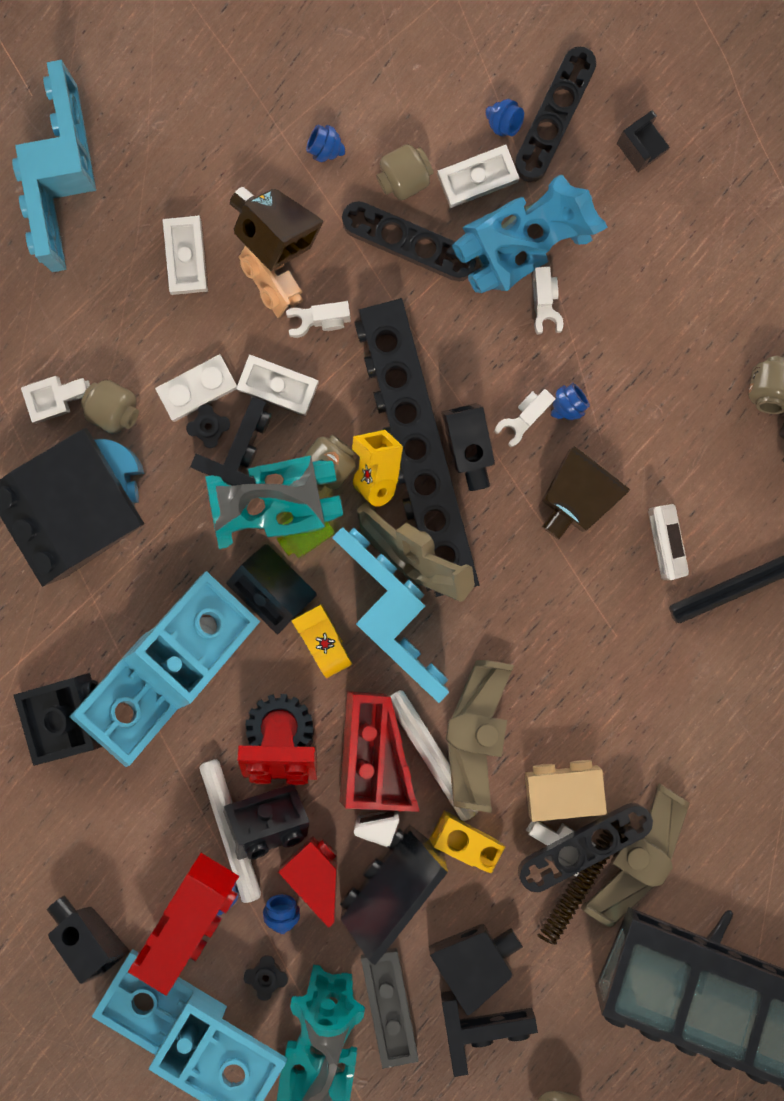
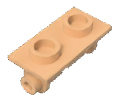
(275, 290)

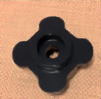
(211, 436)
(265, 967)

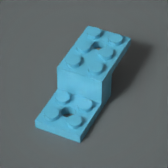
(54, 168)
(392, 614)
(165, 669)
(189, 1039)

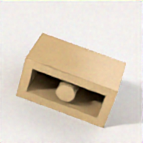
(565, 791)

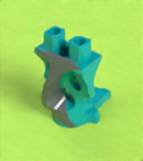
(295, 495)
(321, 1041)

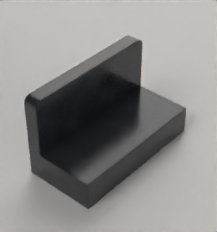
(271, 588)

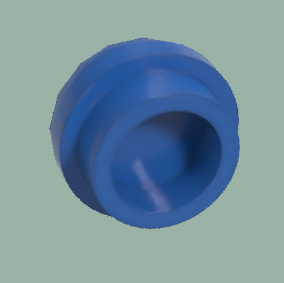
(505, 117)
(325, 144)
(569, 403)
(281, 913)

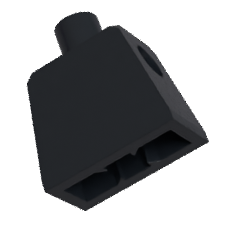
(466, 427)
(84, 940)
(475, 963)

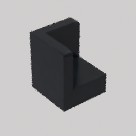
(642, 142)

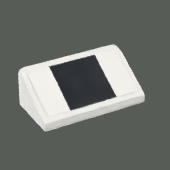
(668, 542)
(377, 827)

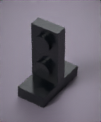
(242, 449)
(482, 1030)

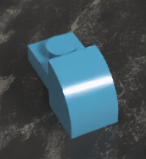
(124, 464)

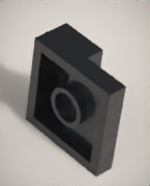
(47, 719)

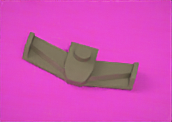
(414, 555)
(475, 734)
(643, 862)

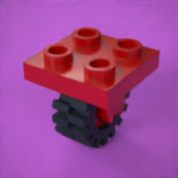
(279, 743)

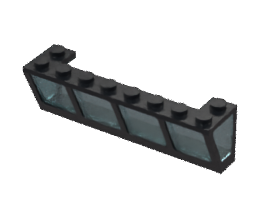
(695, 996)

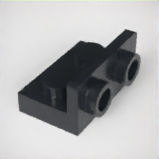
(267, 822)

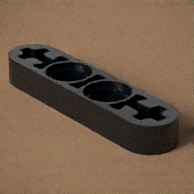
(554, 114)
(406, 246)
(587, 852)

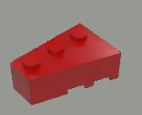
(373, 757)
(184, 924)

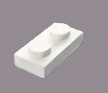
(478, 176)
(185, 255)
(277, 385)
(196, 388)

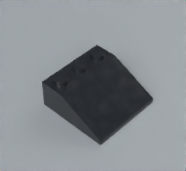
(66, 508)
(392, 892)

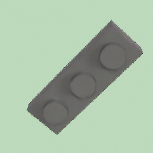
(390, 1010)

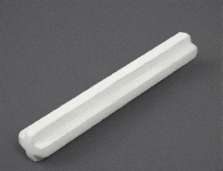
(427, 748)
(219, 797)

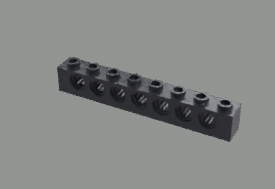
(392, 320)

